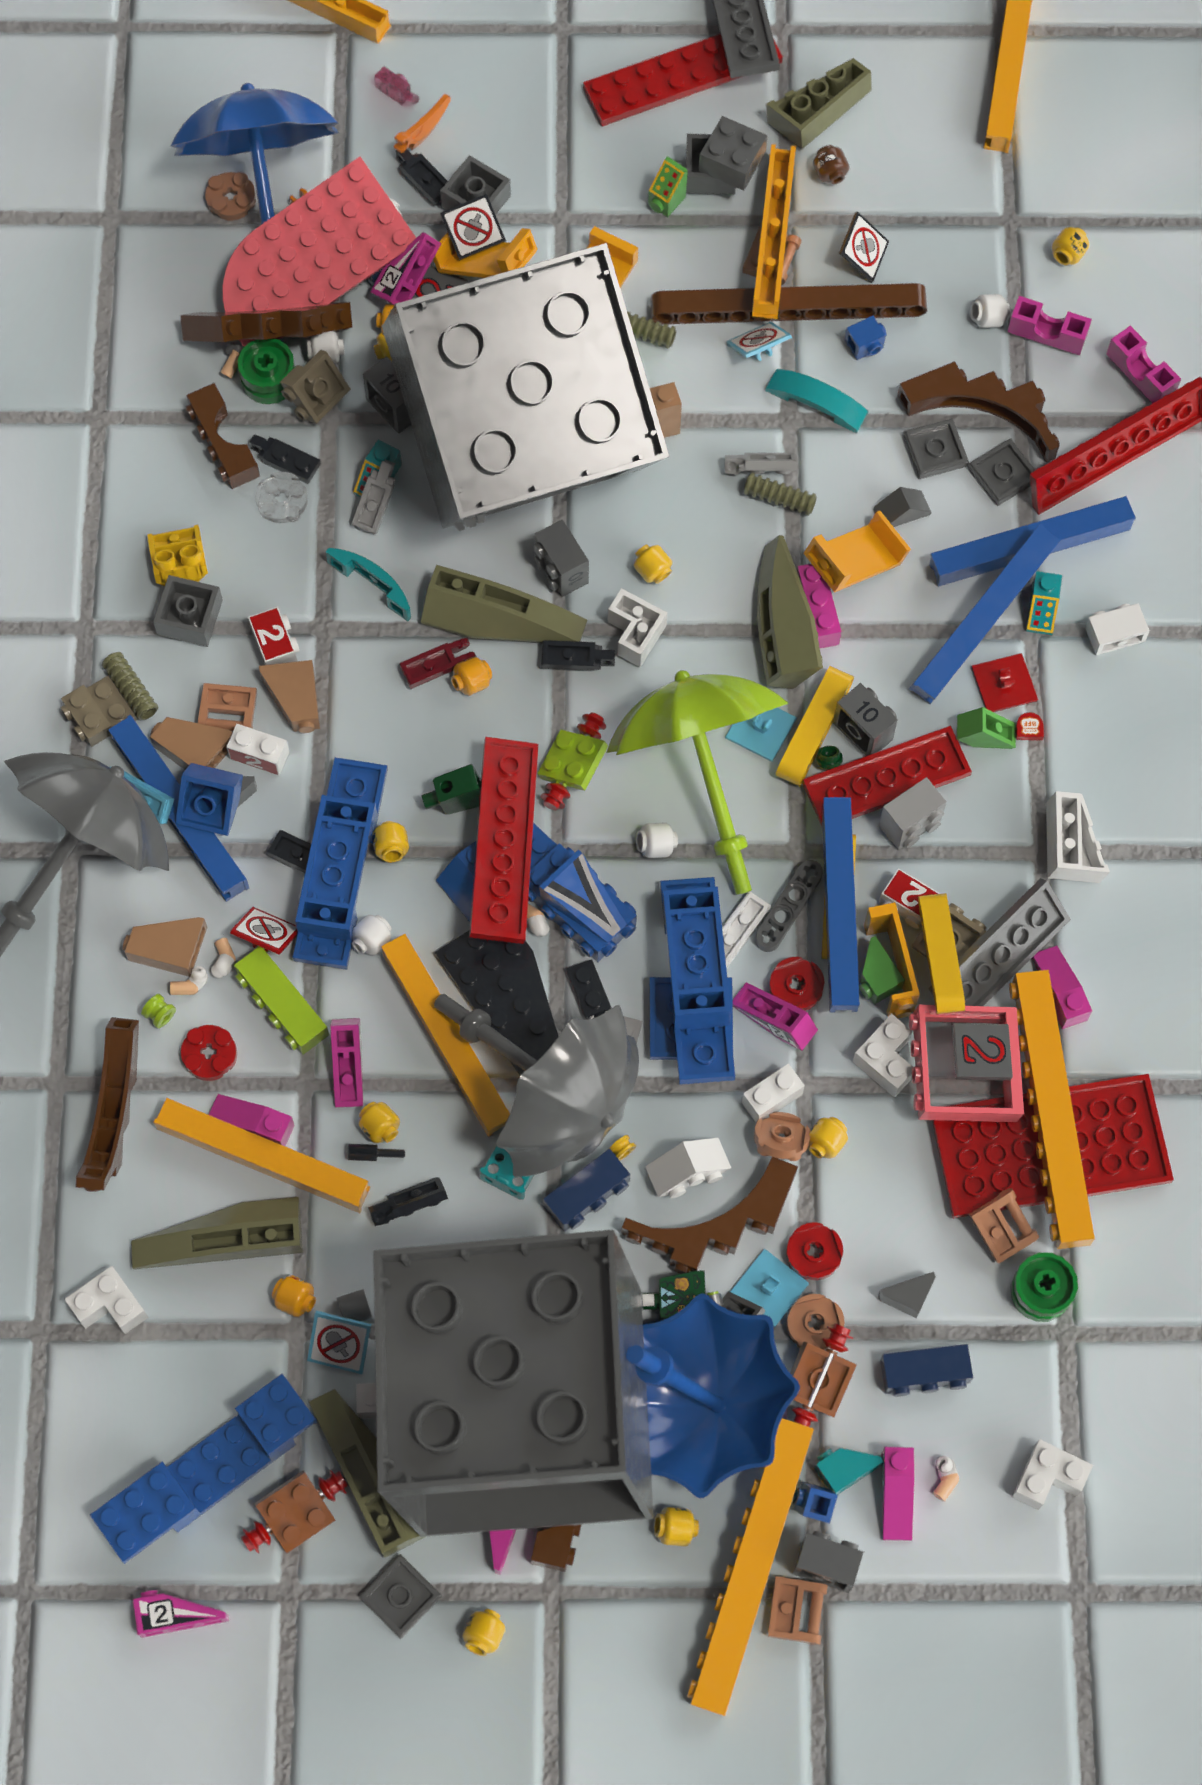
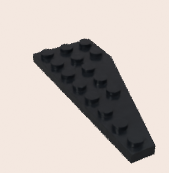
(507, 986)

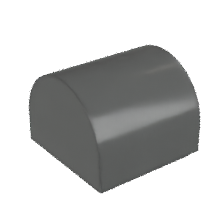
(354, 1306)

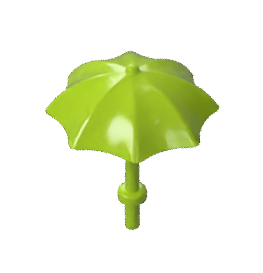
(689, 710)

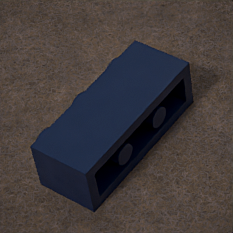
(587, 1191)
(926, 1370)

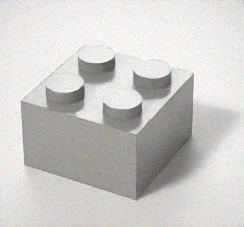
(912, 814)

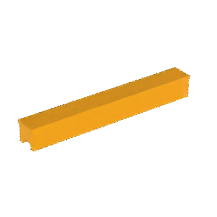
(355, 15)
(1007, 75)
(773, 233)
(445, 1035)
(262, 1155)

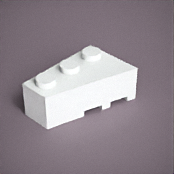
(1071, 841)

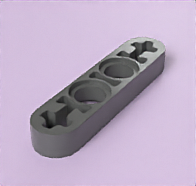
(786, 904)

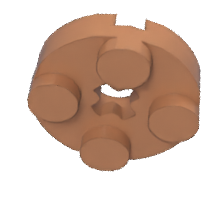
(227, 183)
(788, 1147)
(801, 1315)

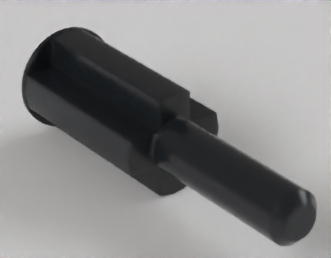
(369, 1152)

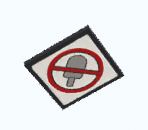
(473, 227)
(864, 247)

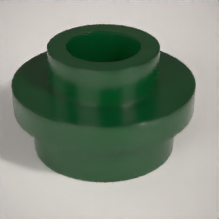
(829, 757)

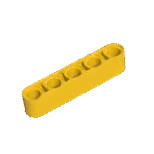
(814, 726)
(941, 953)

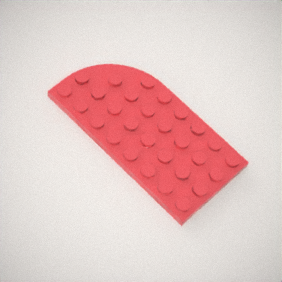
(317, 246)

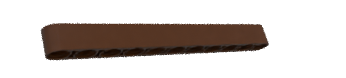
(794, 303)

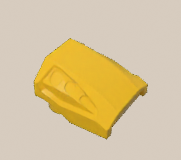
(178, 555)

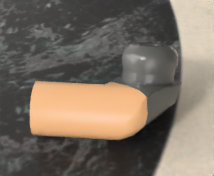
(232, 362)

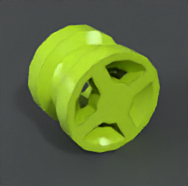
(158, 1011)

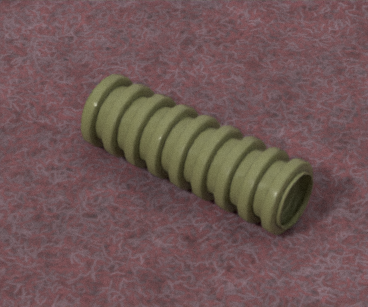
(652, 331)
(780, 494)
(130, 685)

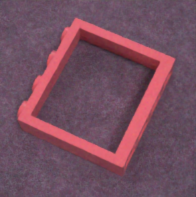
(973, 1014)

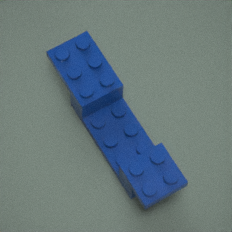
(337, 863)
(698, 980)
(207, 1472)

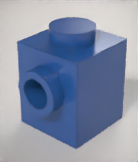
(865, 337)
(814, 1501)

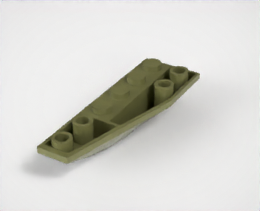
(494, 611)
(785, 620)
(228, 1234)
(357, 1456)

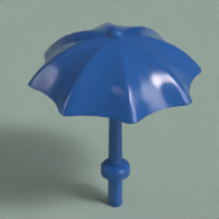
(253, 123)
(711, 1393)

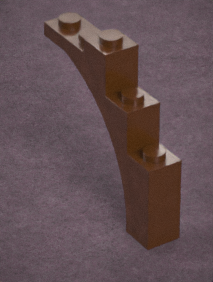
(266, 323)
(949, 388)
(113, 1106)
(688, 1244)

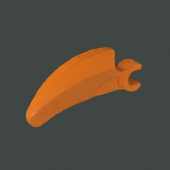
(421, 130)

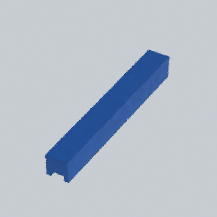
(998, 549)
(984, 614)
(202, 844)
(840, 904)

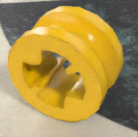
(622, 1147)

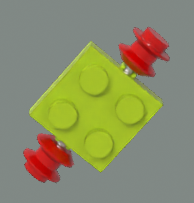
(572, 760)

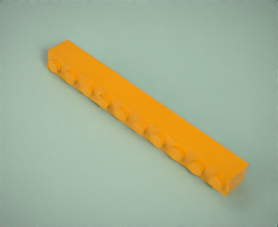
(1052, 1110)
(751, 1570)

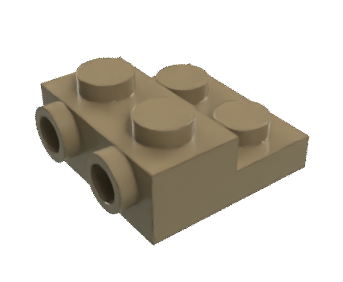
(314, 387)
(95, 710)
(964, 930)

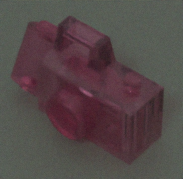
(395, 86)

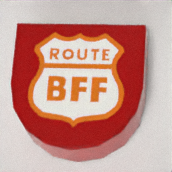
(1029, 727)

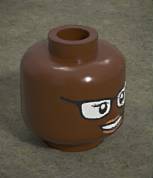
(831, 164)

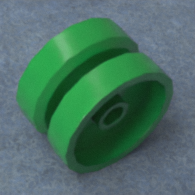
(263, 367)
(1034, 1300)

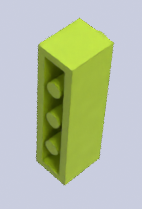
(281, 1000)

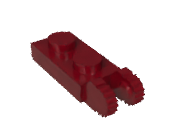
(434, 662)

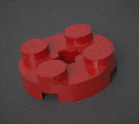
(803, 971)
(201, 1038)
(822, 1237)

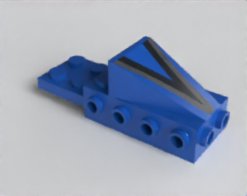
(576, 898)

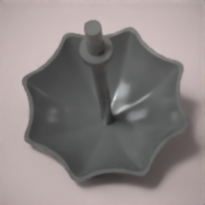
(94, 807)
(566, 1096)

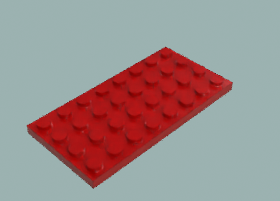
(1116, 1137)

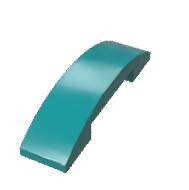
(818, 395)
(347, 562)

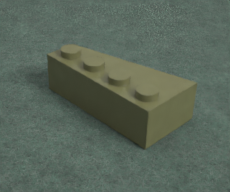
(820, 103)

